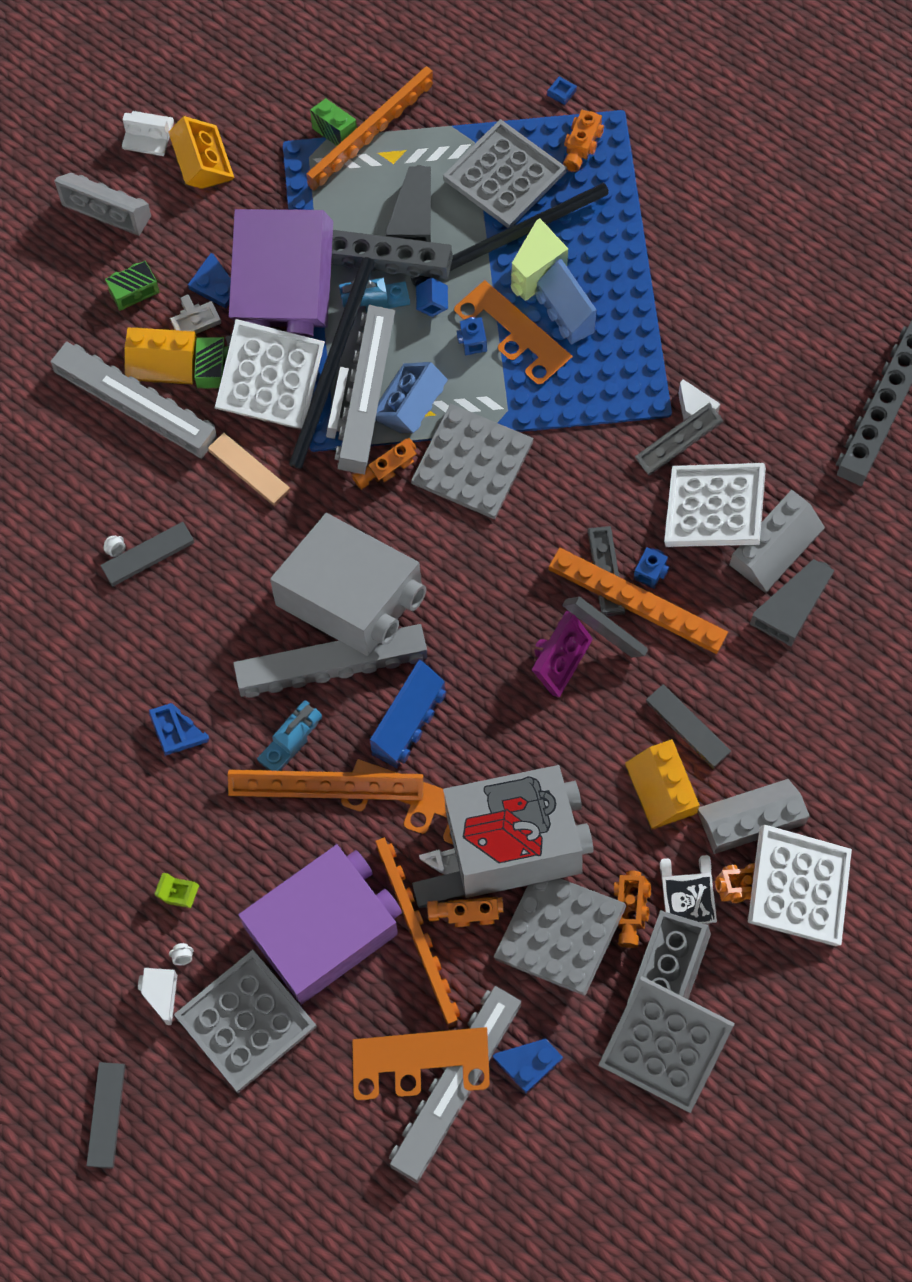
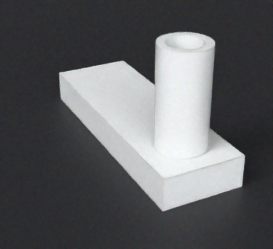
(335, 421)

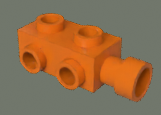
(586, 127)
(391, 461)
(735, 883)
(634, 904)
(473, 911)

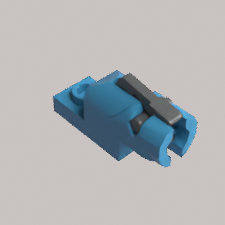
(379, 294)
(290, 737)

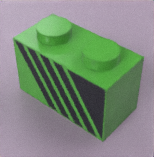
(332, 121)
(132, 285)
(210, 361)

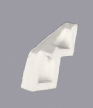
(444, 861)

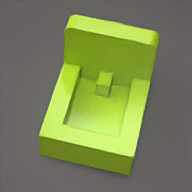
(176, 891)

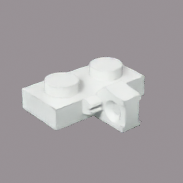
(195, 317)

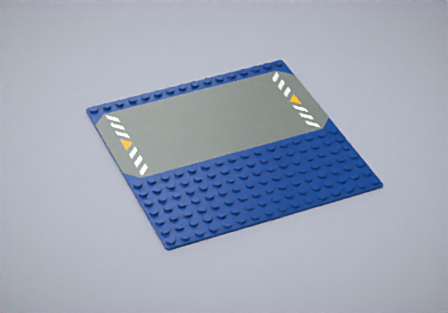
(612, 372)

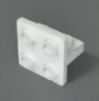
(146, 132)

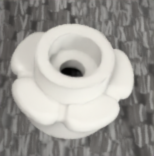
(114, 546)
(181, 954)

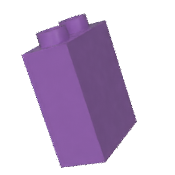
(281, 269)
(321, 922)

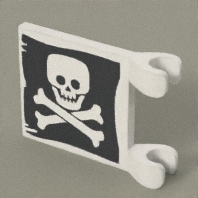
(690, 894)

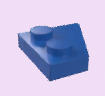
(212, 282)
(175, 730)
(529, 1062)

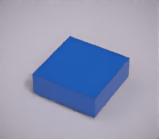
(561, 90)

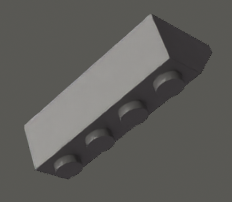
(103, 203)
(783, 539)
(738, 818)
(674, 953)

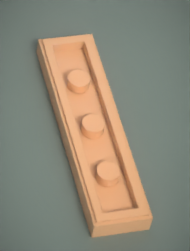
(249, 469)

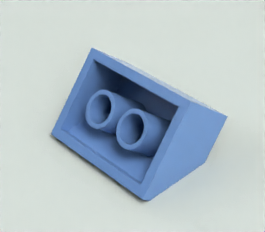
(566, 303)
(410, 396)

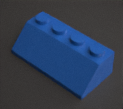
(407, 715)

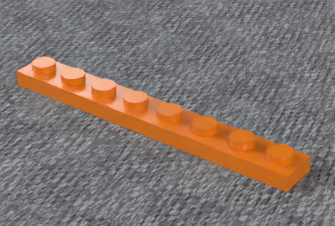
(369, 128)
(638, 600)
(325, 784)
(422, 941)

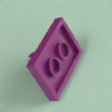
(561, 653)

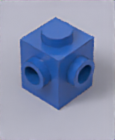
(432, 297)
(472, 336)
(651, 567)

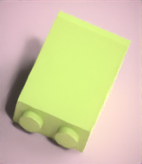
(535, 258)

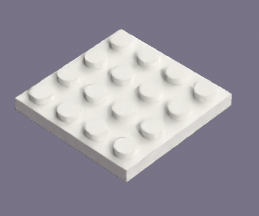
(269, 374)
(715, 505)
(800, 885)

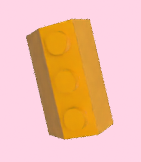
(200, 153)
(160, 355)
(662, 785)

